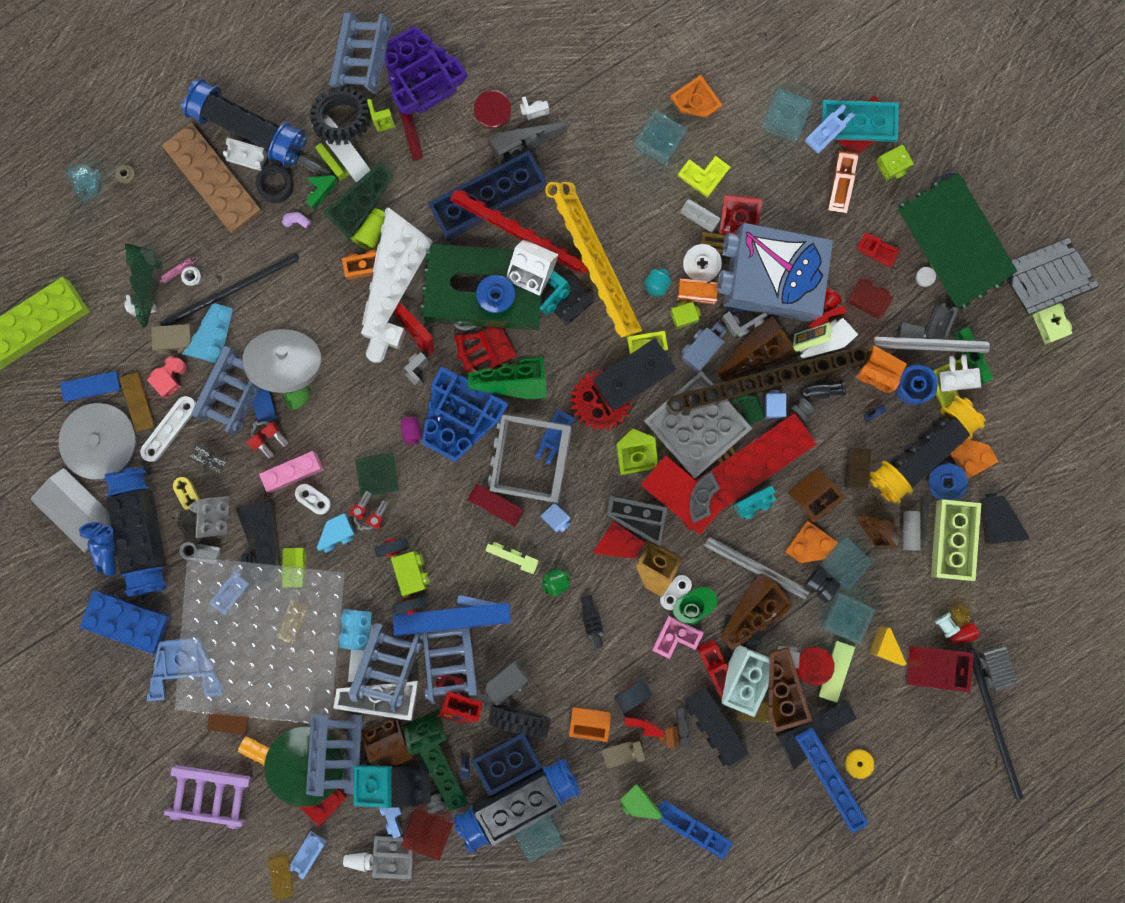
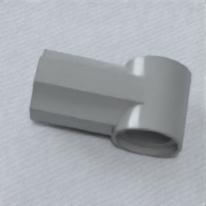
(201, 550)

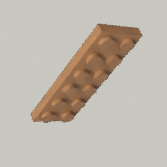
(211, 178)

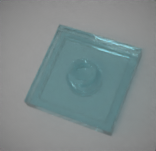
(846, 563)
(539, 838)

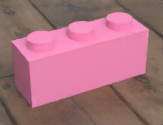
(291, 472)

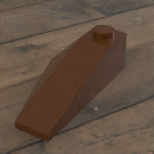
(761, 348)
(880, 531)
(758, 607)
(786, 698)

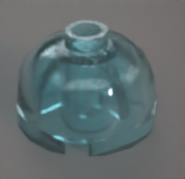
(85, 181)

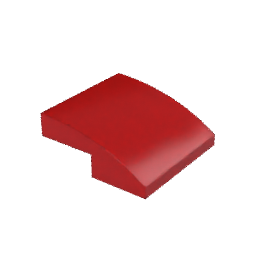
(648, 727)

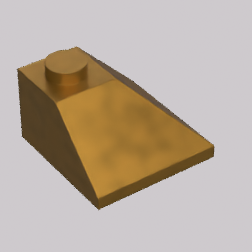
(657, 568)

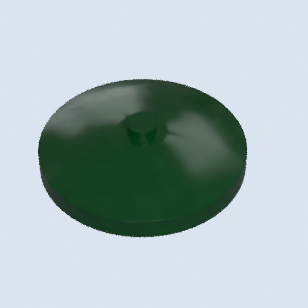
(288, 767)

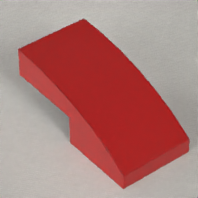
(878, 250)
(836, 312)

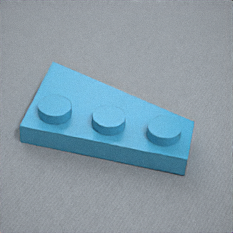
(211, 335)

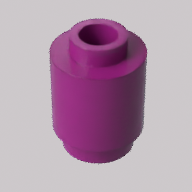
(410, 431)

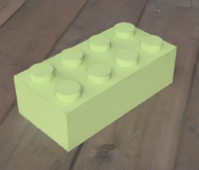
(956, 540)

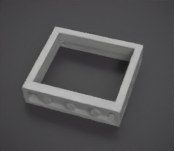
(496, 461)

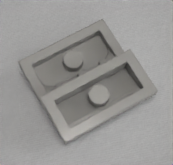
(391, 859)

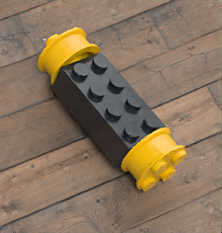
(930, 449)

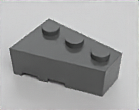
(638, 517)

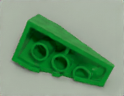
(518, 380)

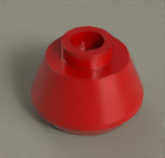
(832, 300)

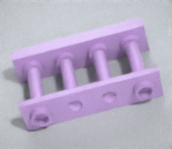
(221, 780)

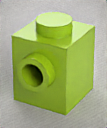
(685, 314)

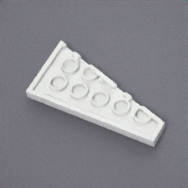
(395, 263)

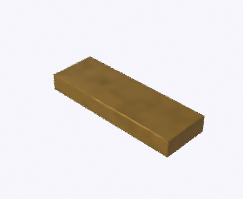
(137, 402)

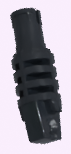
(592, 622)

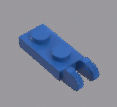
(553, 436)

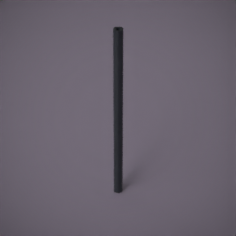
(230, 290)
(995, 726)

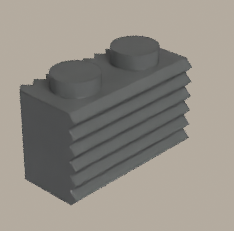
(997, 668)

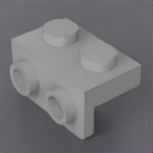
(415, 366)

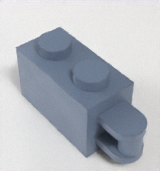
(704, 347)

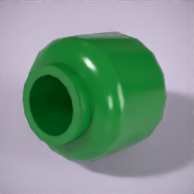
(555, 582)

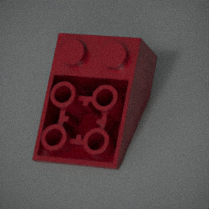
(940, 668)

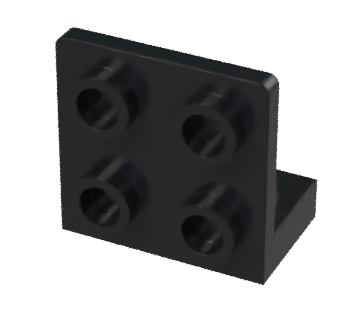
(574, 304)
(410, 786)

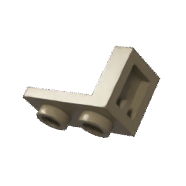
(623, 753)

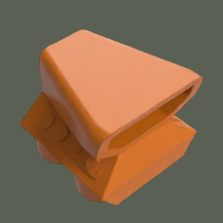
(881, 370)

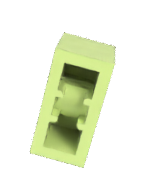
(1053, 331)

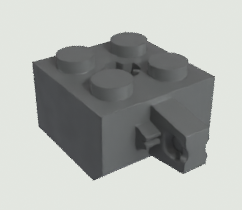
(504, 684)

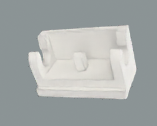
(245, 154)

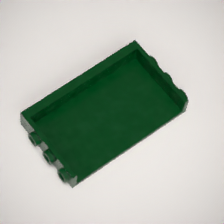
(957, 240)

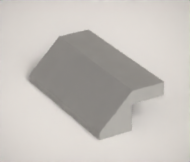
(69, 506)

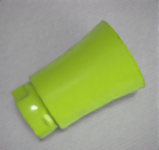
(370, 231)

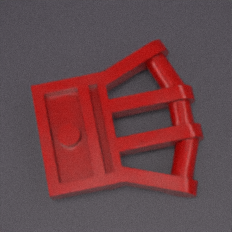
(495, 344)

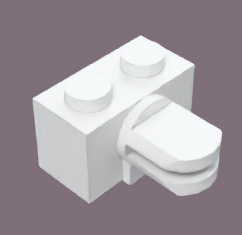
(390, 336)

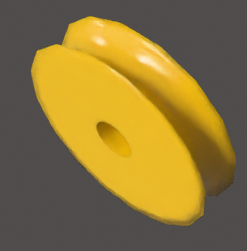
(862, 771)

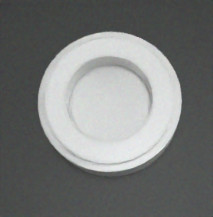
(925, 276)

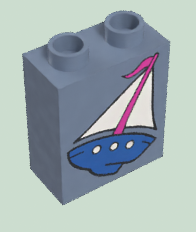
(775, 272)

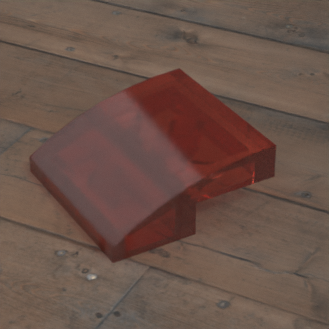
(426, 834)

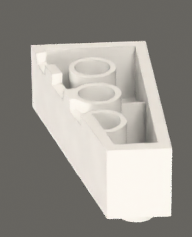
(379, 707)

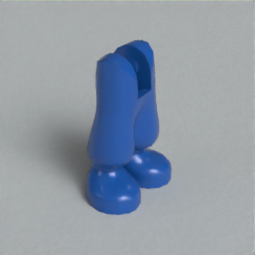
(100, 546)

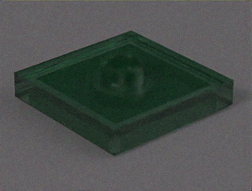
(377, 474)

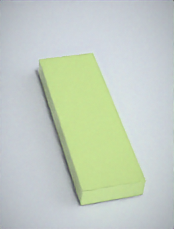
(842, 657)

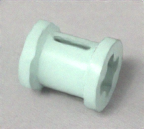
(947, 625)

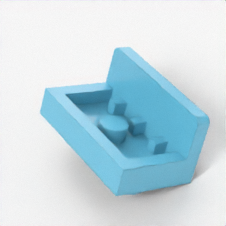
(355, 629)

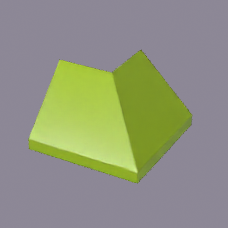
(636, 452)

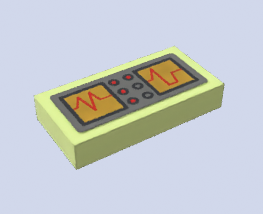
(812, 337)

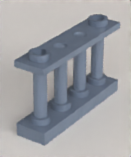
(345, 49)
(212, 392)
(372, 654)
(467, 668)
(317, 753)

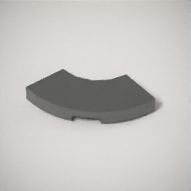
(701, 497)

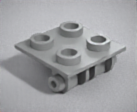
(211, 516)

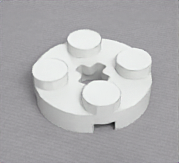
(709, 254)

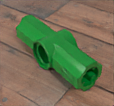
(985, 374)

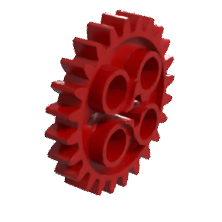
(585, 409)

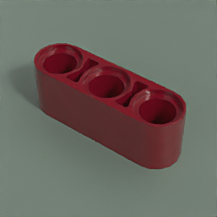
(495, 505)

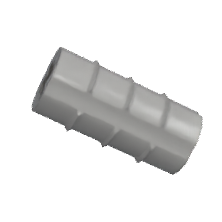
(700, 215)
(911, 530)

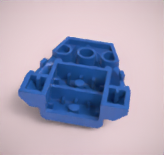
(458, 415)

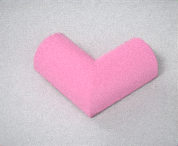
(674, 632)

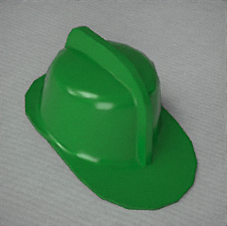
(695, 605)

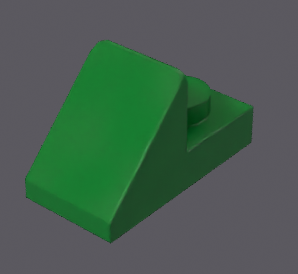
(323, 186)

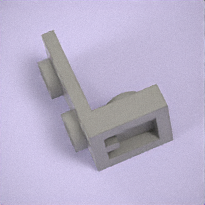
(732, 324)

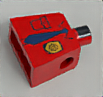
(456, 708)

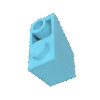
(336, 531)

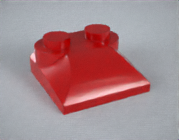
(739, 210)

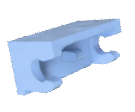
(307, 854)

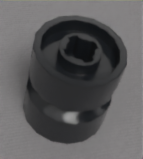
(822, 585)

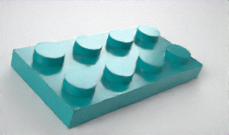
(871, 121)

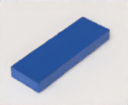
(90, 386)

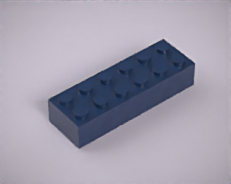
(497, 188)

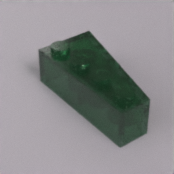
(358, 201)

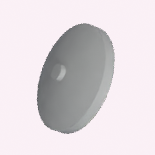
(282, 360)
(97, 441)

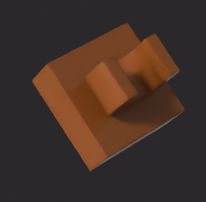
(671, 737)

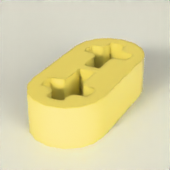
(182, 496)

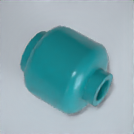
(657, 282)

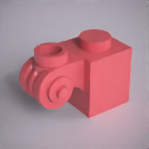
(163, 378)

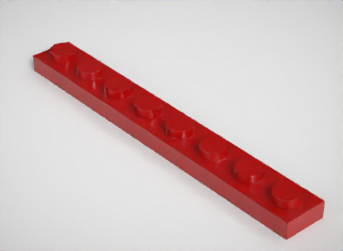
(512, 227)

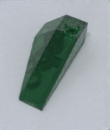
(144, 280)

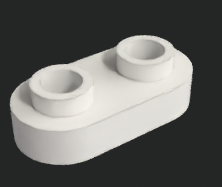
(313, 499)
(675, 592)

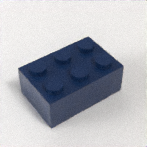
(506, 763)

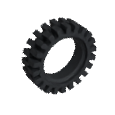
(334, 99)
(519, 721)

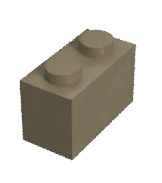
(171, 338)

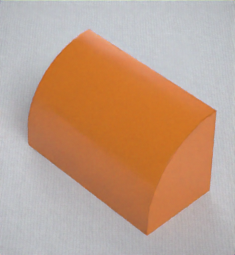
(590, 724)

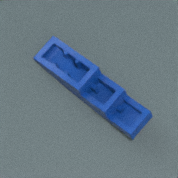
(695, 830)

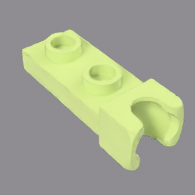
(527, 564)

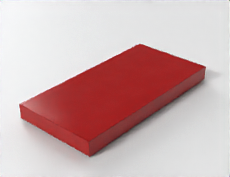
(674, 488)

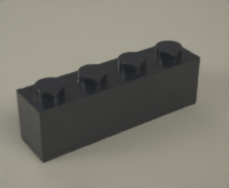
(261, 532)
(825, 725)

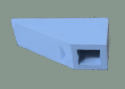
(556, 518)

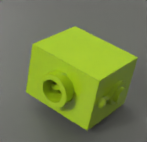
(894, 163)

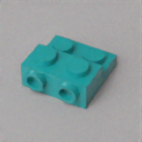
(761, 499)

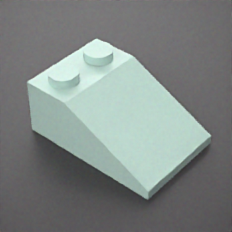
(746, 680)

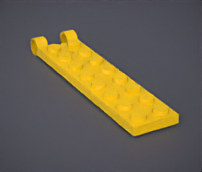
(595, 259)

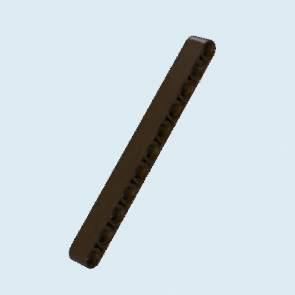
(775, 376)

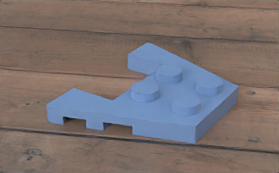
(164, 668)

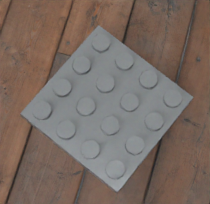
(700, 434)

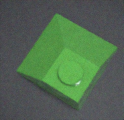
(639, 804)

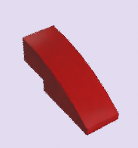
(714, 664)

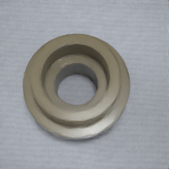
(126, 179)

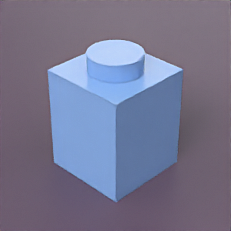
(775, 404)

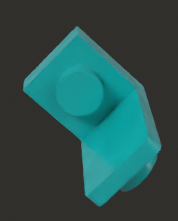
(561, 291)

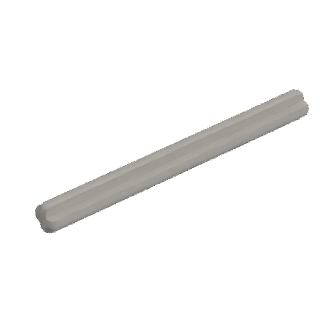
(932, 344)
(756, 567)

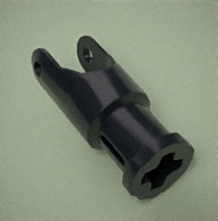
(823, 389)

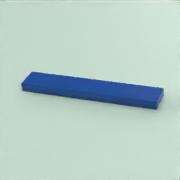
(452, 619)
(831, 780)

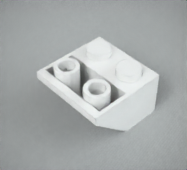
(531, 266)

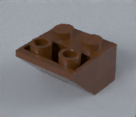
(816, 495)
(386, 744)

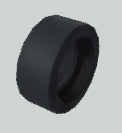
(274, 169)

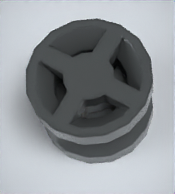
(802, 409)
(436, 803)

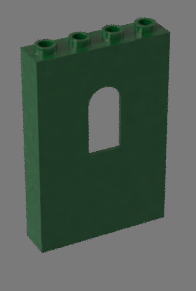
(462, 308)

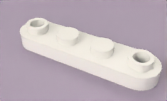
(168, 429)

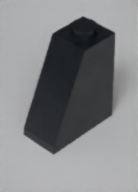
(1000, 521)

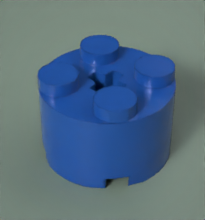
(925, 390)

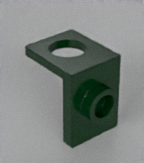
(751, 408)

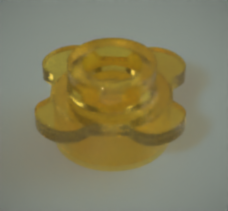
(960, 614)

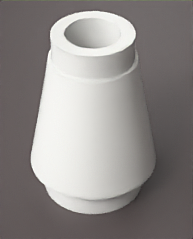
(187, 275)
(359, 861)

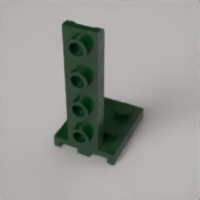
(424, 737)

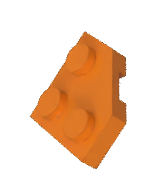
(696, 99)
(973, 457)
(810, 544)

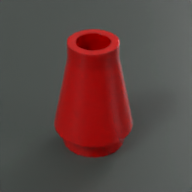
(965, 634)

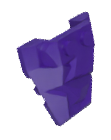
(420, 71)

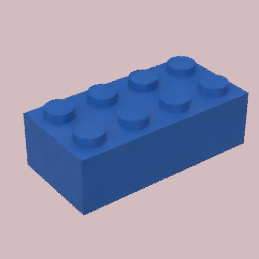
(125, 621)

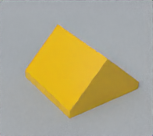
(886, 647)

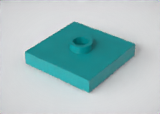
(372, 786)

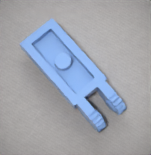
(828, 130)

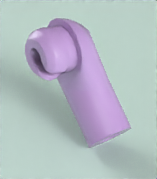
(295, 217)

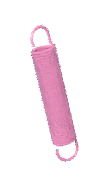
(177, 270)

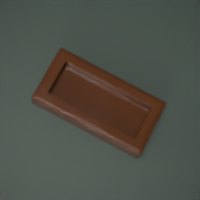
(228, 723)

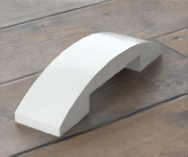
(347, 155)

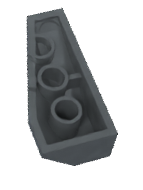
(516, 142)

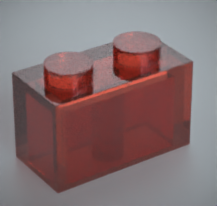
(869, 298)

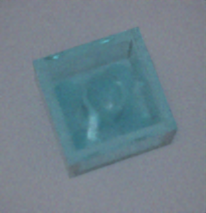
(787, 114)
(660, 138)
(848, 618)

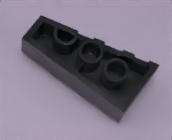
(717, 728)

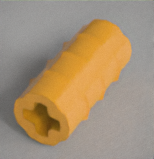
(253, 750)

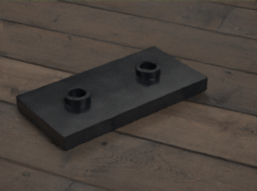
(634, 374)

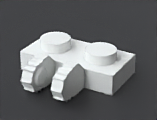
(960, 379)

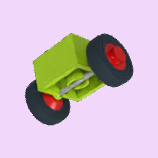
(408, 573)

